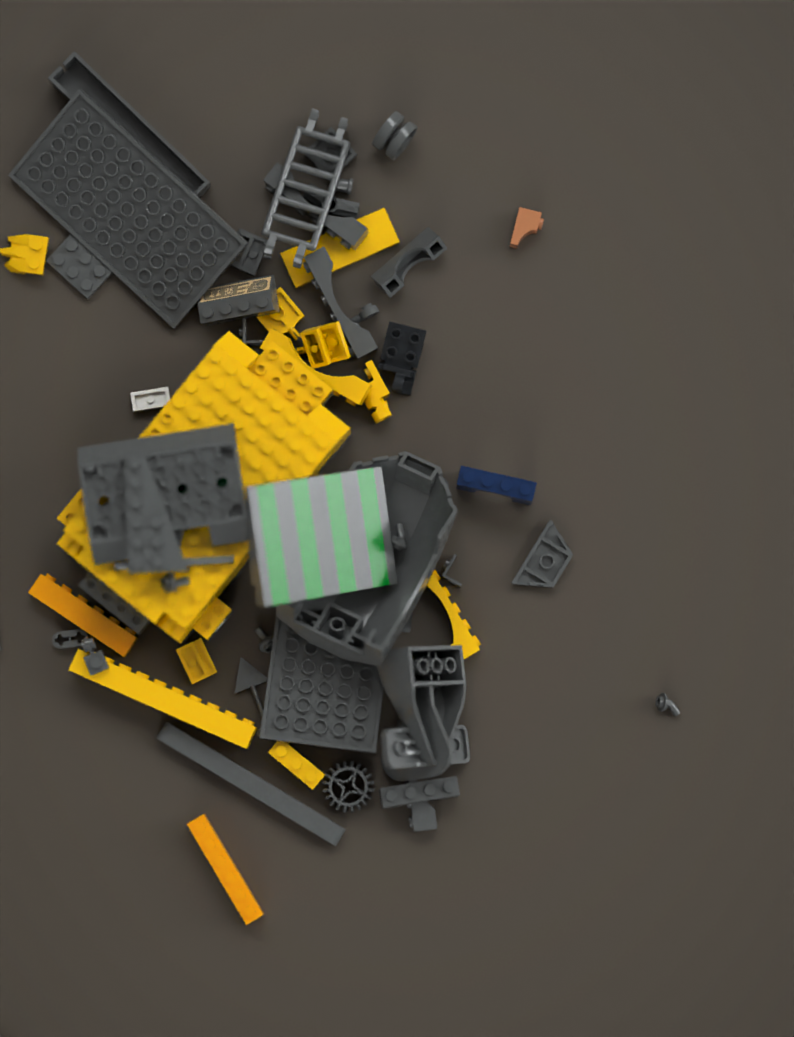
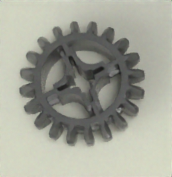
(340, 801)

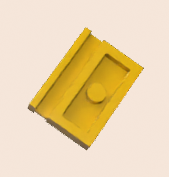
(196, 661)

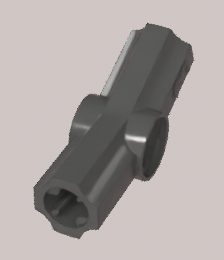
(343, 207)

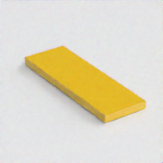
(379, 238)

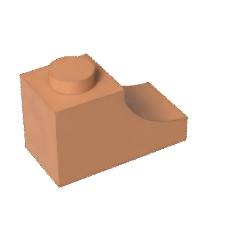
(526, 223)

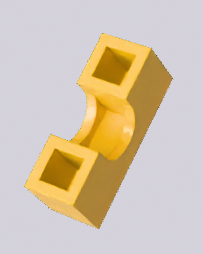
(297, 764)

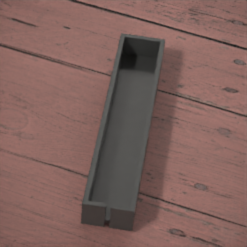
(82, 76)

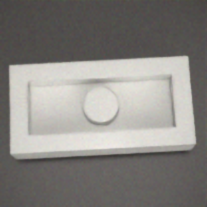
(150, 399)

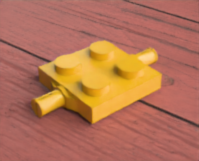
(286, 319)

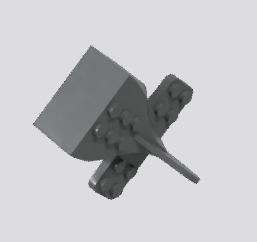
(428, 697)

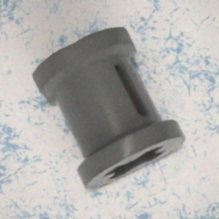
(345, 185)

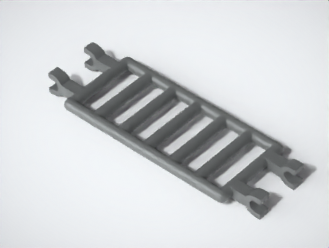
(327, 194)

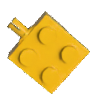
(324, 344)

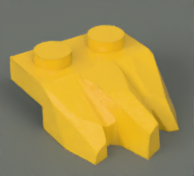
(26, 254)

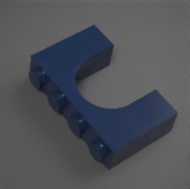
(479, 480)

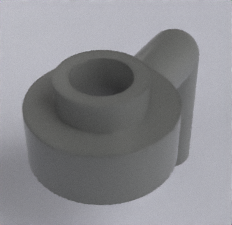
(367, 312)

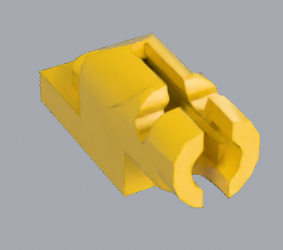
(376, 395)

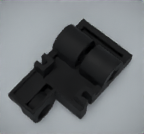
(401, 353)

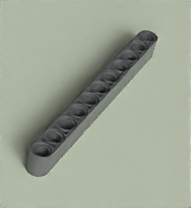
(251, 783)

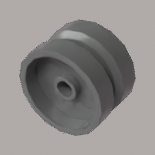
(394, 135)

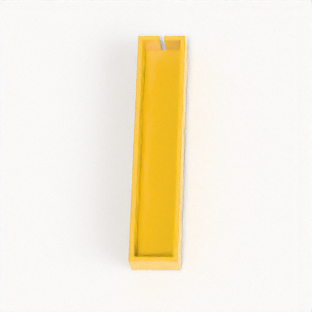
(169, 700)

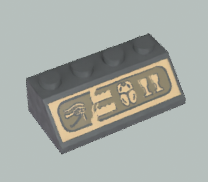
(239, 301)

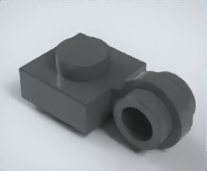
(96, 660)

